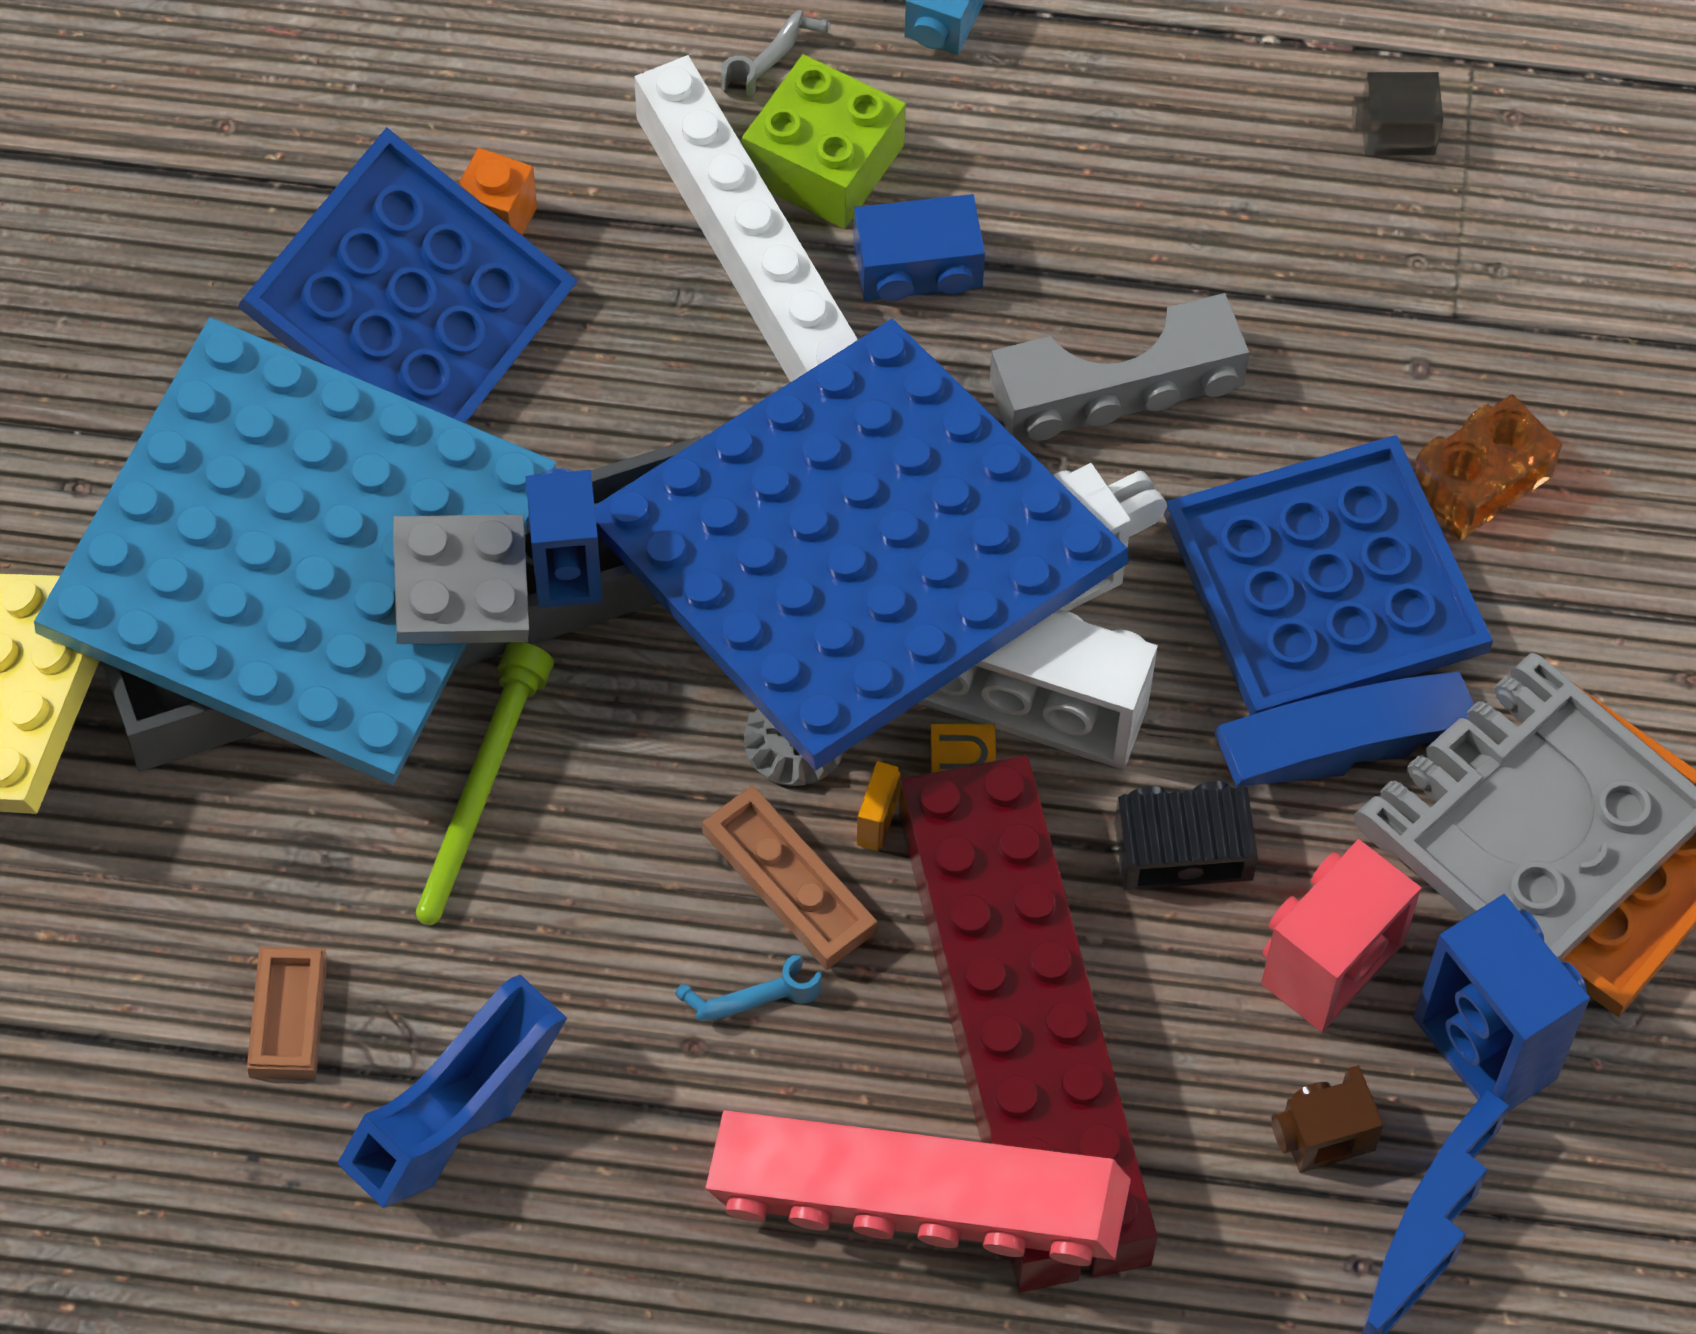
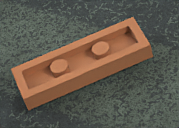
(789, 877)

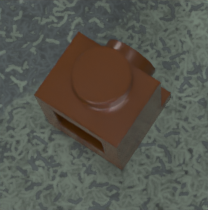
(1329, 1122)

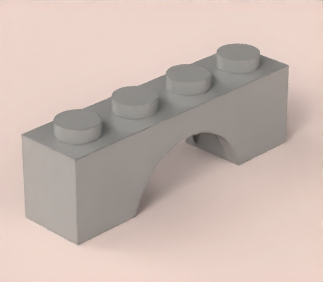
(1051, 390)

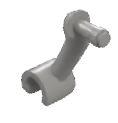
(747, 70)

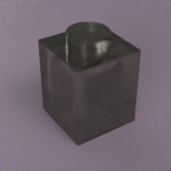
(1399, 113)

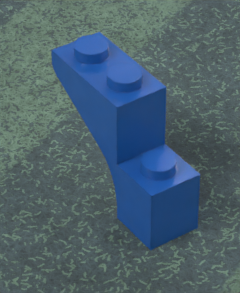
(466, 1089)

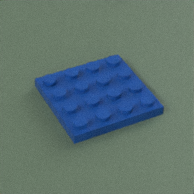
(409, 284)
(1326, 576)

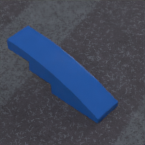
(1340, 728)
(1426, 1236)

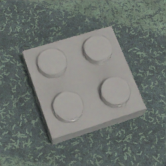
(460, 579)

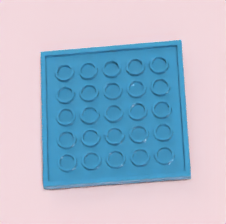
(259, 551)

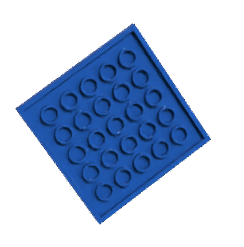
(856, 542)

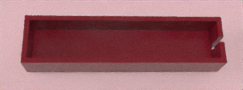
(1019, 986)

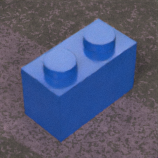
(918, 247)
(564, 538)

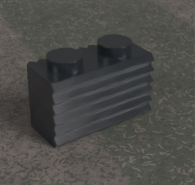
(1185, 836)

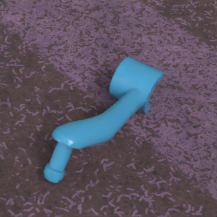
(756, 995)

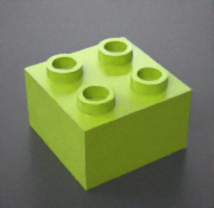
(825, 140)

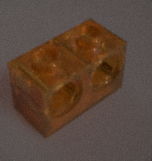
(1494, 474)

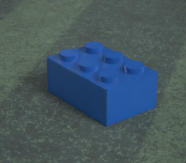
(1501, 1003)

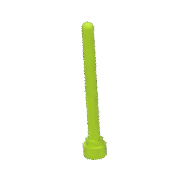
(523, 672)

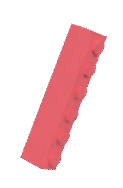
(919, 1186)

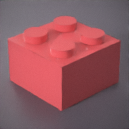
(1338, 933)

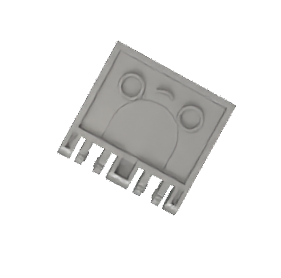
(1546, 811)

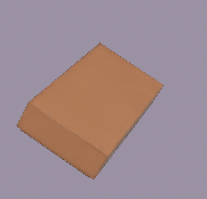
(287, 1013)

